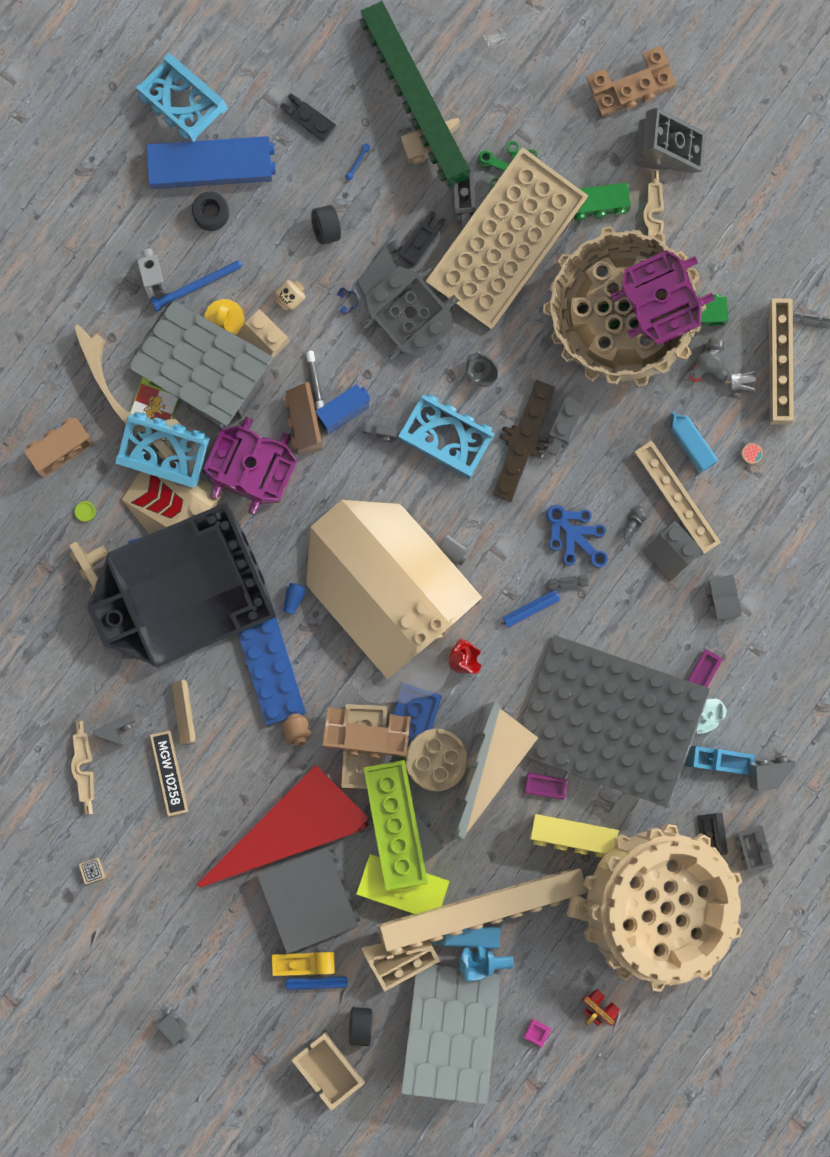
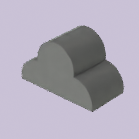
(669, 143)

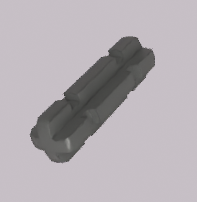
(811, 319)
(568, 582)

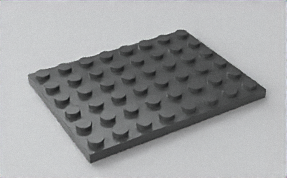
(613, 720)

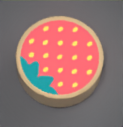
(752, 453)

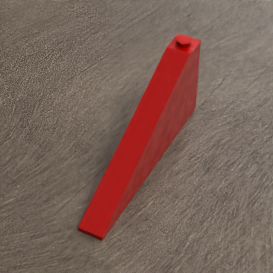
(303, 819)

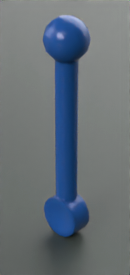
(365, 148)

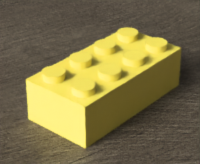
(572, 835)

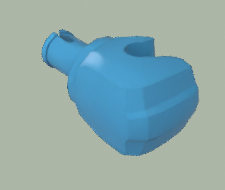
(481, 964)

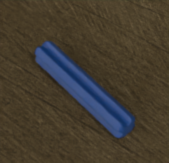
(531, 608)
(316, 983)

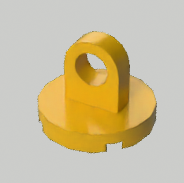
(226, 315)

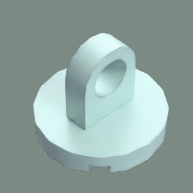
(712, 713)

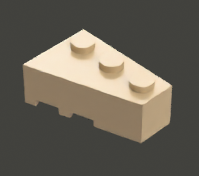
(399, 966)

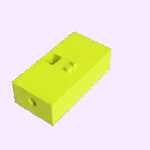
(409, 899)

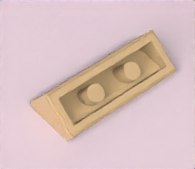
(183, 712)

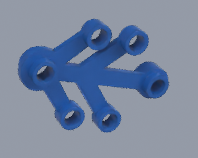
(575, 533)

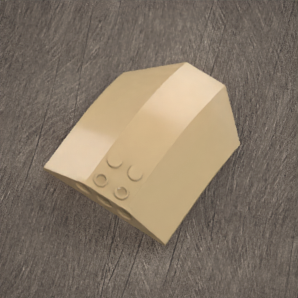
(384, 580)

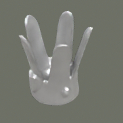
(738, 379)

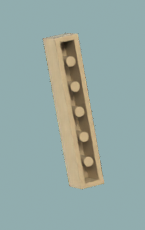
(781, 361)

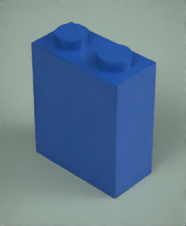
(343, 408)

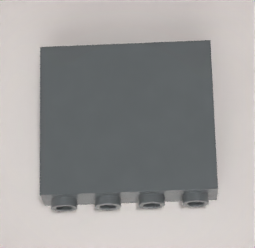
(308, 900)

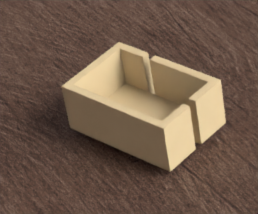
(328, 1069)

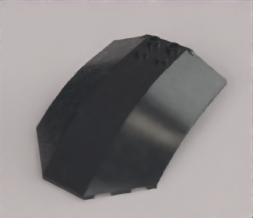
(180, 589)

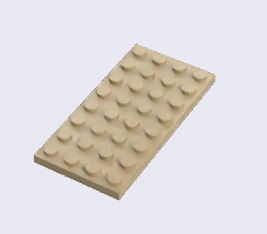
(507, 238)

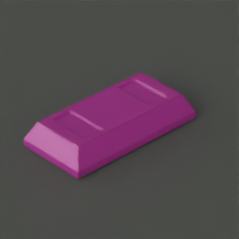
(705, 668)
(546, 786)

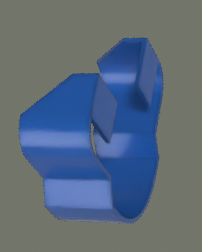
(341, 294)

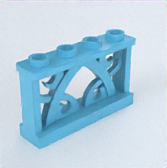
(180, 72)
(136, 458)
(456, 462)

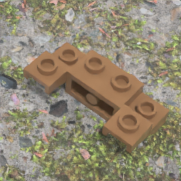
(634, 88)
(366, 739)

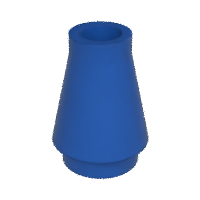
(293, 597)

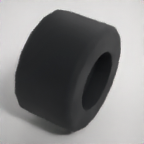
(215, 223)
(326, 224)
(360, 1026)

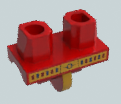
(608, 1014)

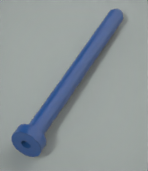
(195, 285)

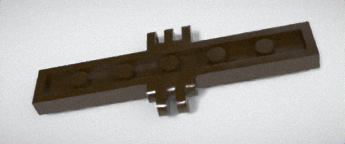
(524, 440)

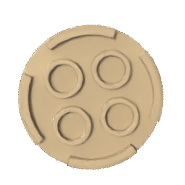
(436, 760)

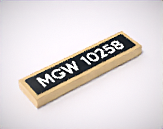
(169, 773)

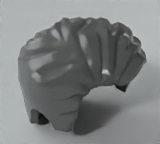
(481, 369)

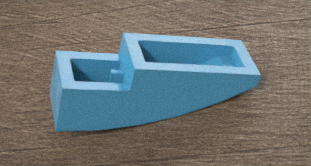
(719, 760)

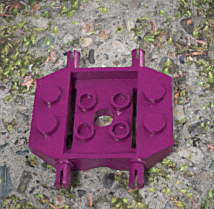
(668, 274)
(247, 480)

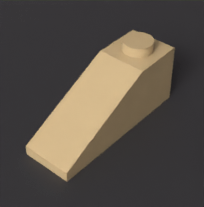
(413, 147)

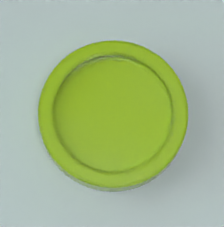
(85, 511)

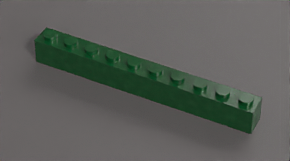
(415, 94)

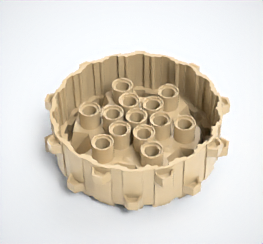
(582, 333)
(711, 913)

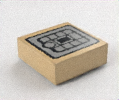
(92, 871)

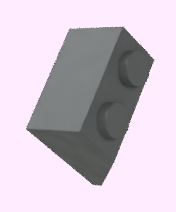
(673, 550)

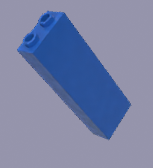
(210, 162)

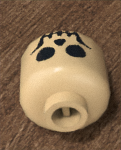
(290, 294)

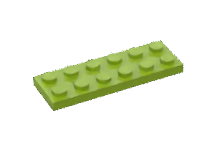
(395, 825)

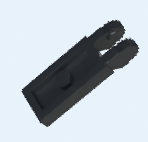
(309, 118)
(420, 240)

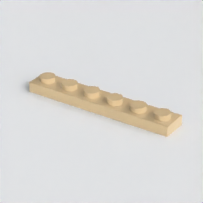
(677, 497)

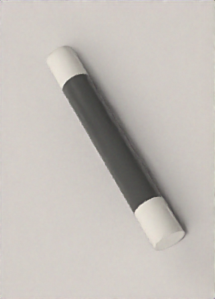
(314, 379)

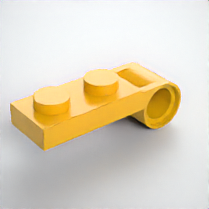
(303, 963)

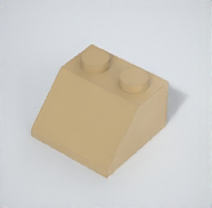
(263, 334)

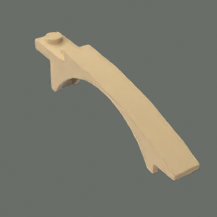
(93, 352)

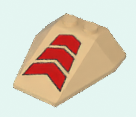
(164, 502)

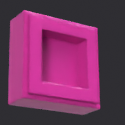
(537, 1033)

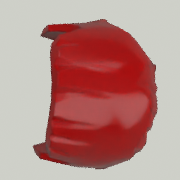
(464, 658)

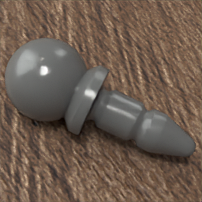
(637, 516)

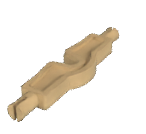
(654, 205)
(83, 756)

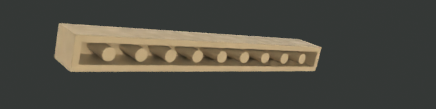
(481, 909)

